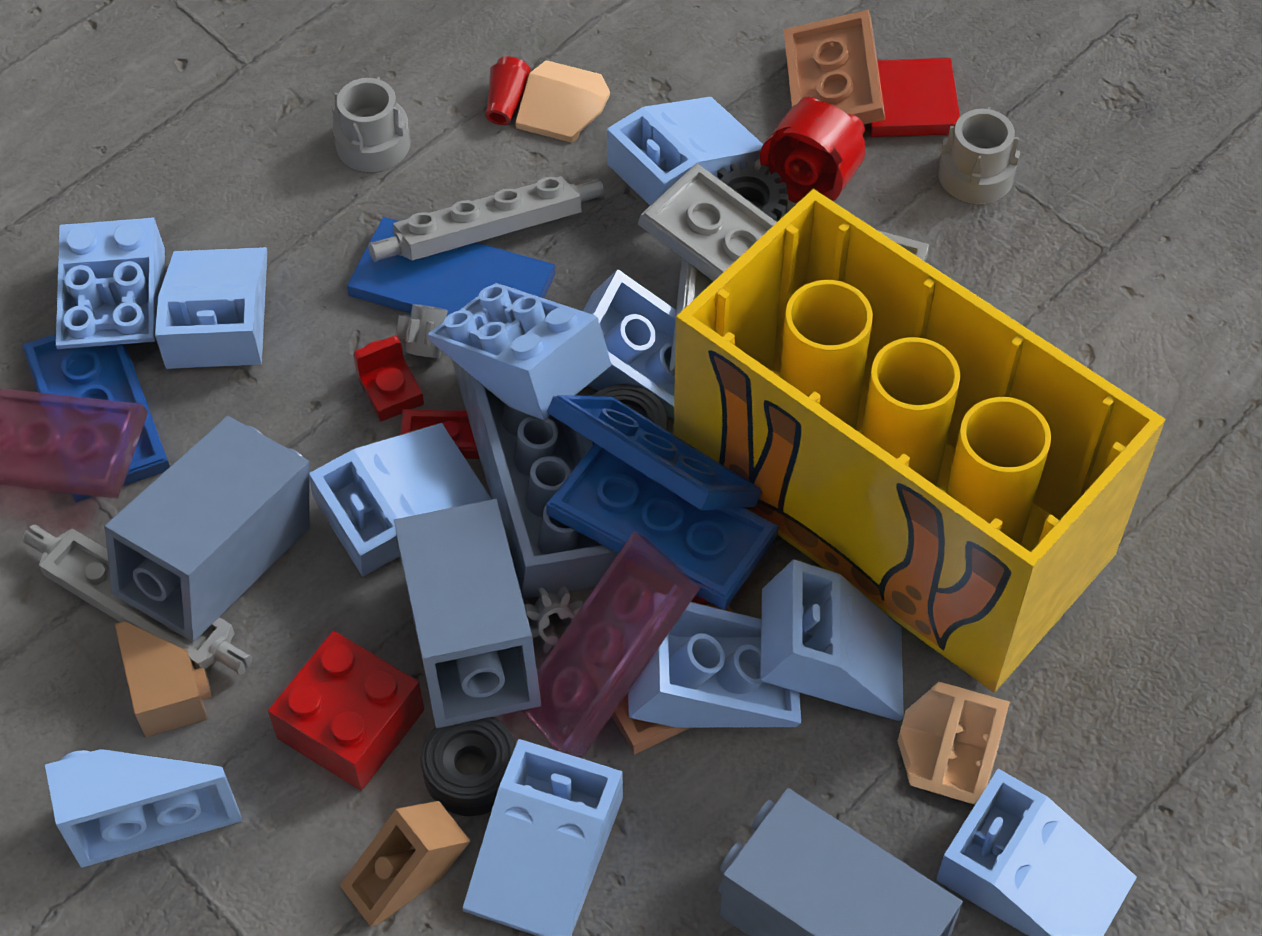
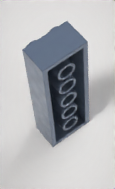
(523, 469)

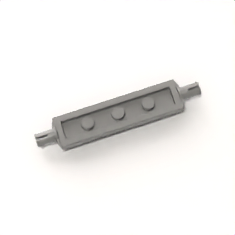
(485, 218)
(84, 570)

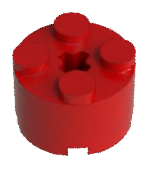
(815, 149)

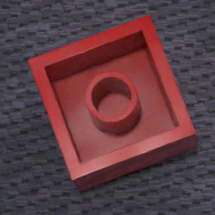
(347, 710)

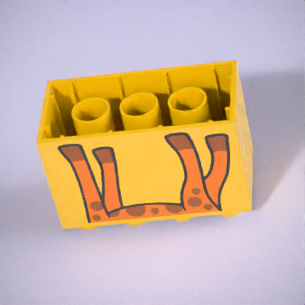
(910, 434)

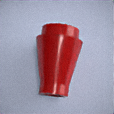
(506, 89)

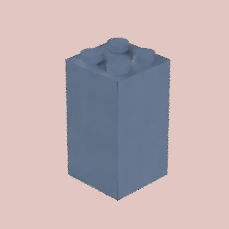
(208, 527)
(468, 613)
(824, 879)

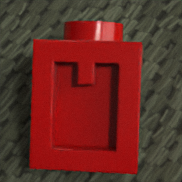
(387, 378)

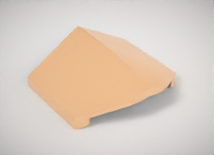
(561, 101)
(952, 741)

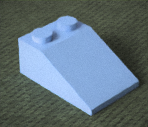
(637, 337)
(711, 676)
(132, 802)

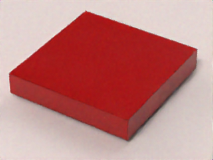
(917, 97)

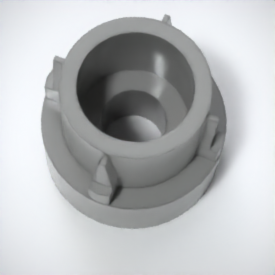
(369, 126)
(979, 157)

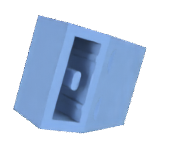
(667, 139)
(108, 282)
(212, 308)
(524, 347)
(388, 482)
(830, 641)
(544, 840)
(1033, 864)

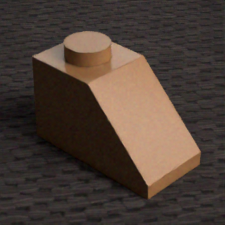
(161, 681)
(404, 860)

